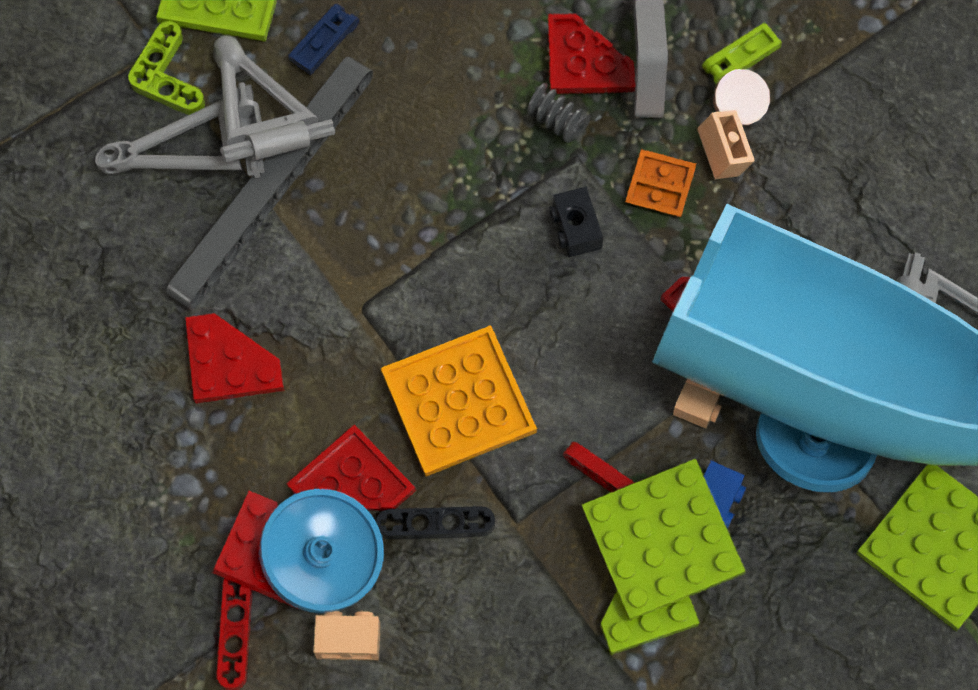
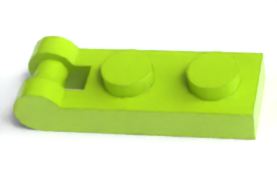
(743, 52)

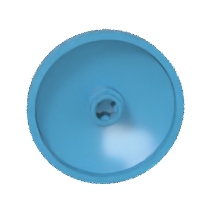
(810, 459)
(321, 551)

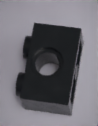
(576, 206)

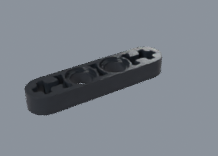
(435, 518)

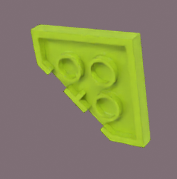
(626, 634)

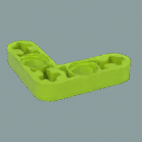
(156, 75)

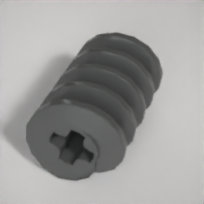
(556, 115)

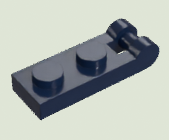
(323, 39)

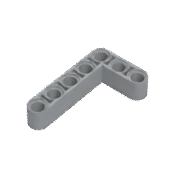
(650, 57)

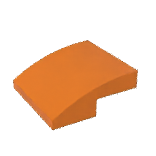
(660, 183)

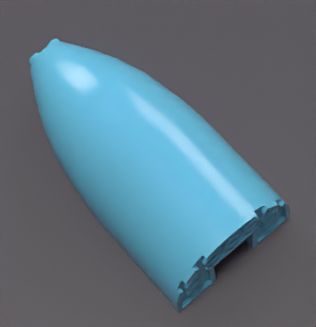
(826, 346)

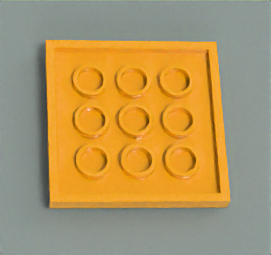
(458, 400)

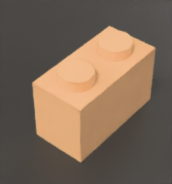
(725, 144)
(347, 636)

